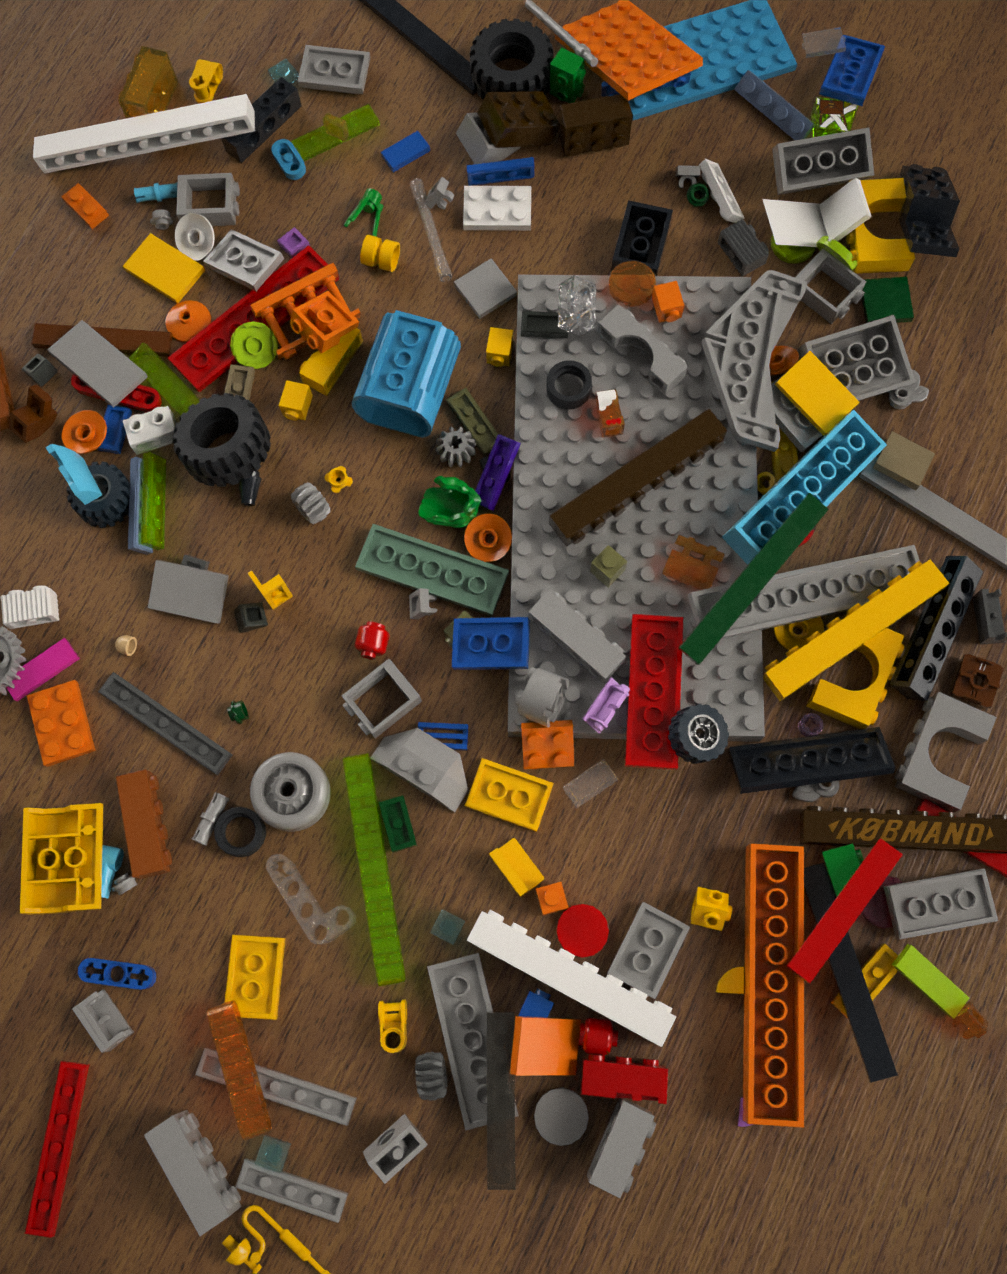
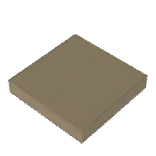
(904, 461)

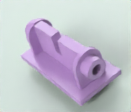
(605, 705)

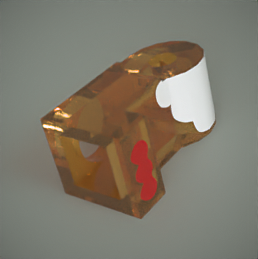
(609, 413)

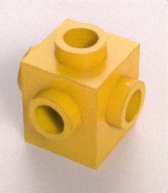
(710, 909)

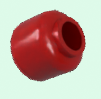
(372, 640)
(597, 1036)

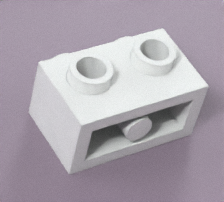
(150, 429)

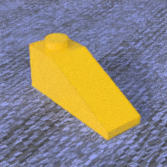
(325, 368)

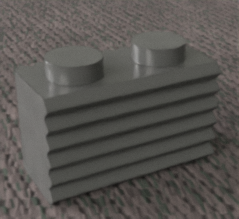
(743, 247)

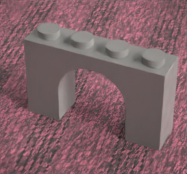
(918, 773)

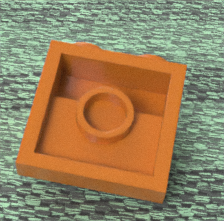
(322, 321)

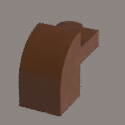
(34, 418)

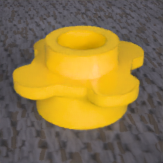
(339, 472)

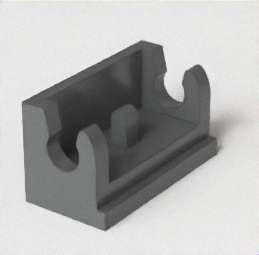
(989, 617)

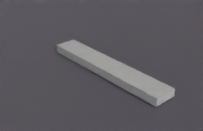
(288, 1090)

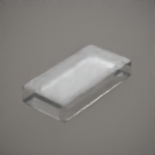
(590, 783)

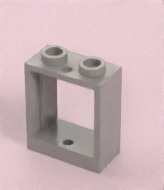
(202, 182)
(842, 275)
(368, 682)

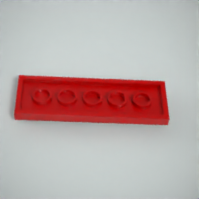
(653, 691)

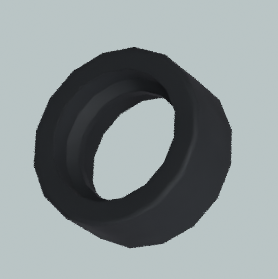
(574, 368)
(226, 818)

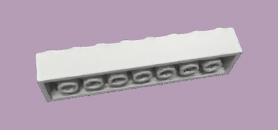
(572, 978)

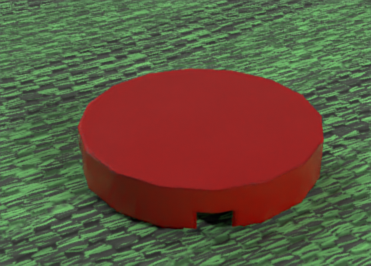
(582, 930)

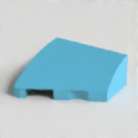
(76, 473)

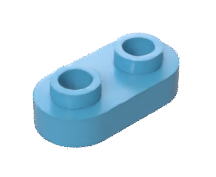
(290, 160)

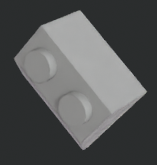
(478, 143)

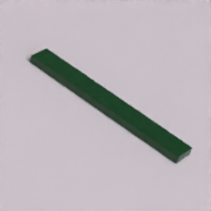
(753, 579)

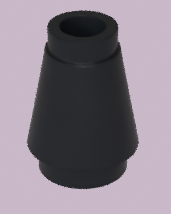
(249, 489)

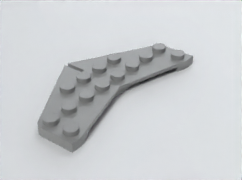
(741, 351)

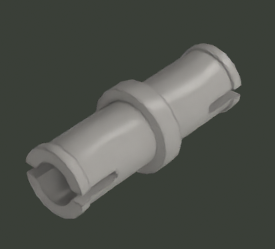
(210, 818)

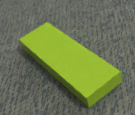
(930, 981)

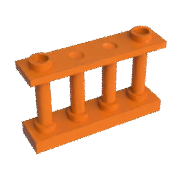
(285, 298)

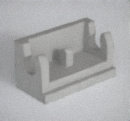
(103, 1021)

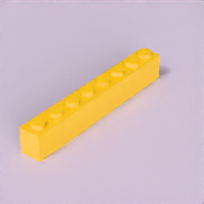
(855, 629)

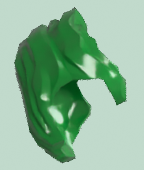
(450, 504)

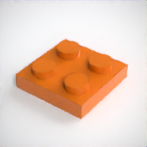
(547, 746)

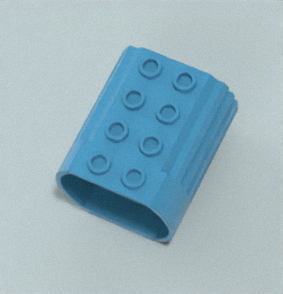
(406, 374)

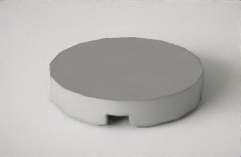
(561, 1116)

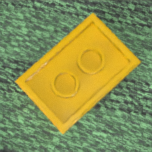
(164, 268)
(816, 393)
(509, 794)
(255, 975)

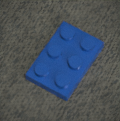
(490, 643)

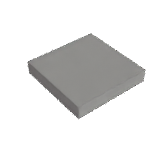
(485, 288)

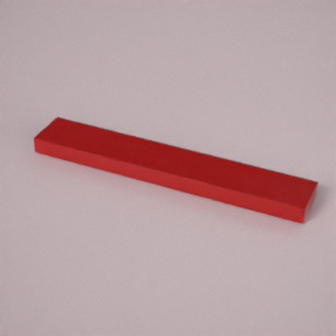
(844, 911)
(57, 1149)

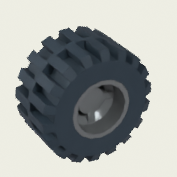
(114, 500)

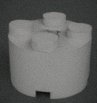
(542, 696)

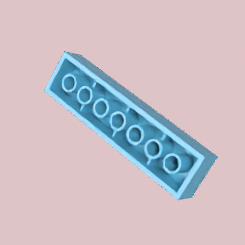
(821, 471)

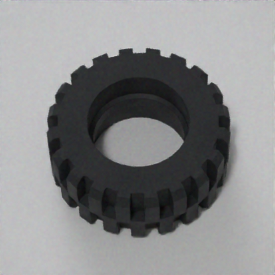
(507, 41)
(209, 421)

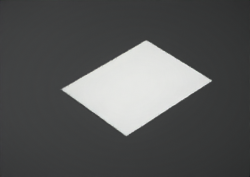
(795, 222)

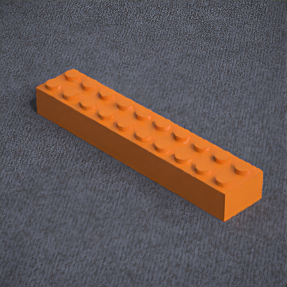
(771, 990)

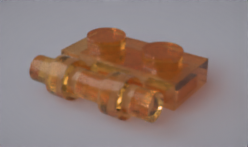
(691, 570)

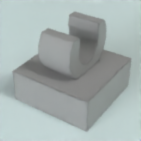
(687, 172)
(437, 194)
(419, 603)

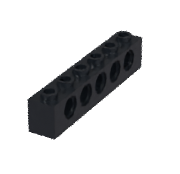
(936, 629)

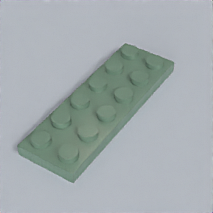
(432, 567)

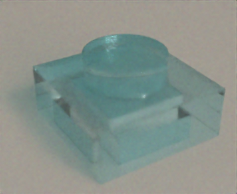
(285, 70)
(447, 927)
(273, 1153)

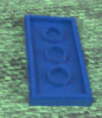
(852, 71)

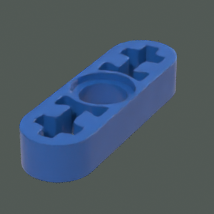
(100, 964)

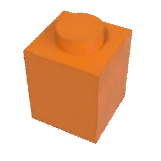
(668, 302)
(552, 898)

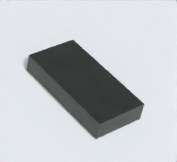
(541, 325)

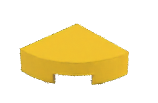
(732, 981)

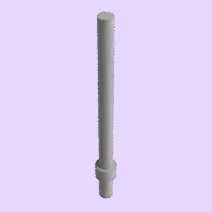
(580, 49)

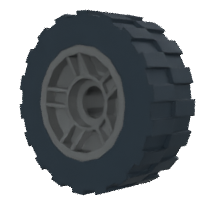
(702, 720)

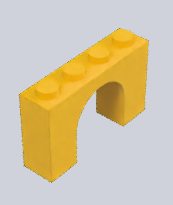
(874, 253)
(859, 707)

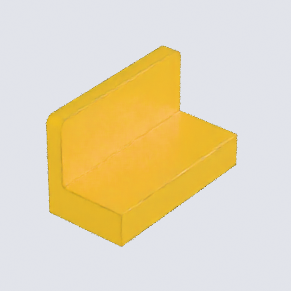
(274, 591)
(517, 867)

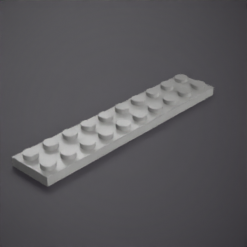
(812, 590)

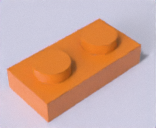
(85, 206)

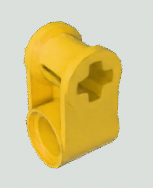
(205, 80)
(393, 1023)

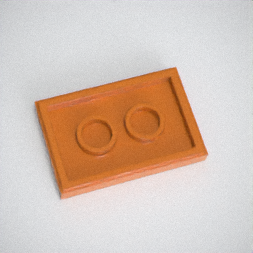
(545, 1046)

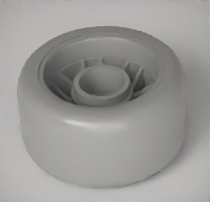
(304, 805)

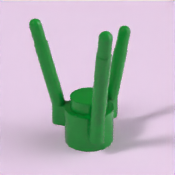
(368, 203)

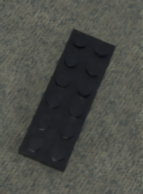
(811, 760)

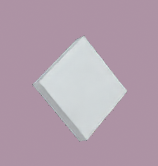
(845, 210)

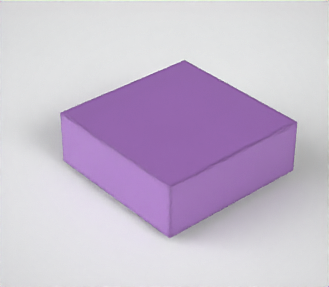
(293, 242)

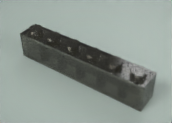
(500, 1102)

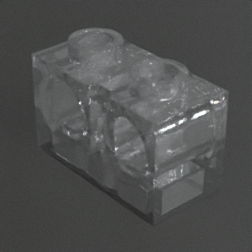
(577, 305)

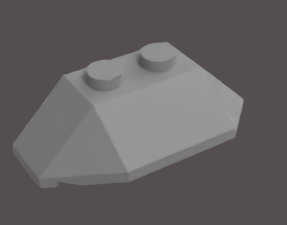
(424, 765)

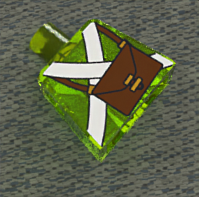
(832, 116)

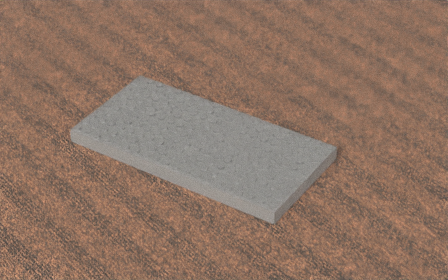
(566, 456)

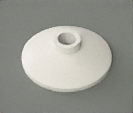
(187, 236)

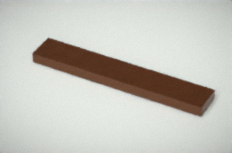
(123, 339)

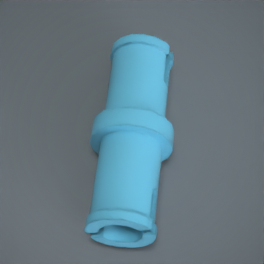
(156, 192)

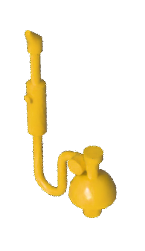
(241, 1252)

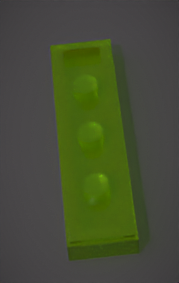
(319, 142)
(164, 379)
(153, 501)

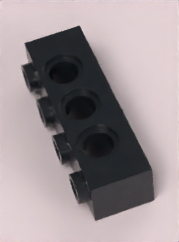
(271, 112)

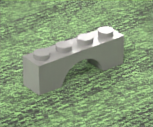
(622, 329)

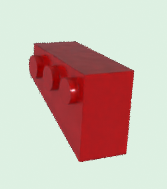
(624, 1078)

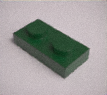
(398, 824)

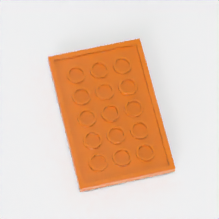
(632, 49)

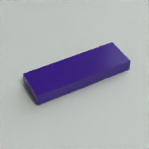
(496, 471)

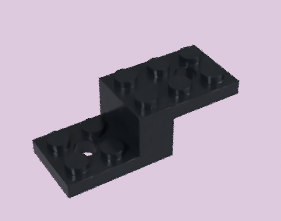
(929, 211)

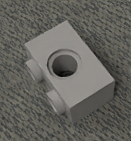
(394, 1148)

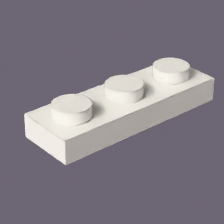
(721, 191)

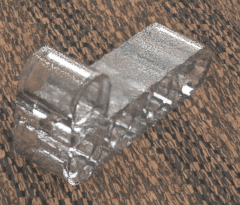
(305, 896)

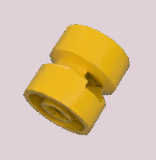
(383, 254)

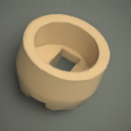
(126, 645)

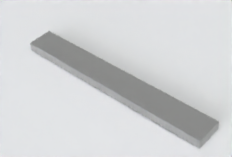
(942, 515)

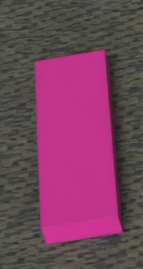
(43, 668)

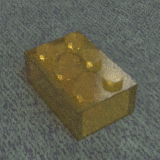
(149, 84)

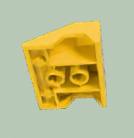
(61, 859)

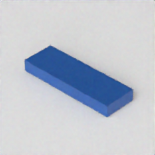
(500, 171)

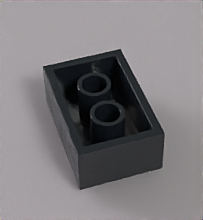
(643, 235)

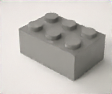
(621, 1147)

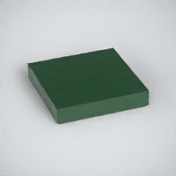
(887, 298)

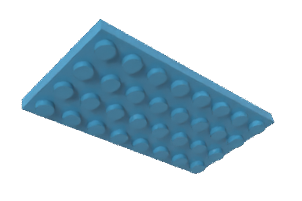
(730, 44)

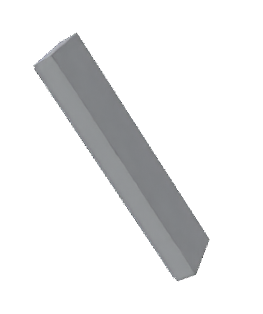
(292, 1190)

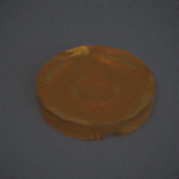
(632, 283)

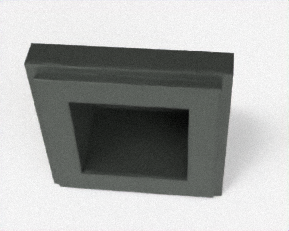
(40, 369)
(250, 616)

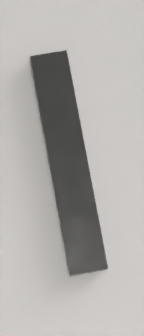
(165, 723)

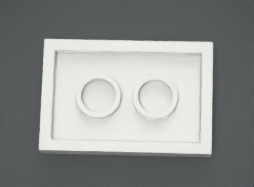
(497, 208)

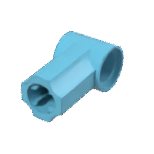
(111, 862)

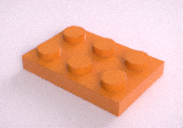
(60, 723)

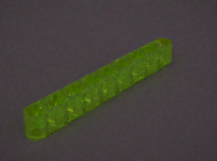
(374, 870)

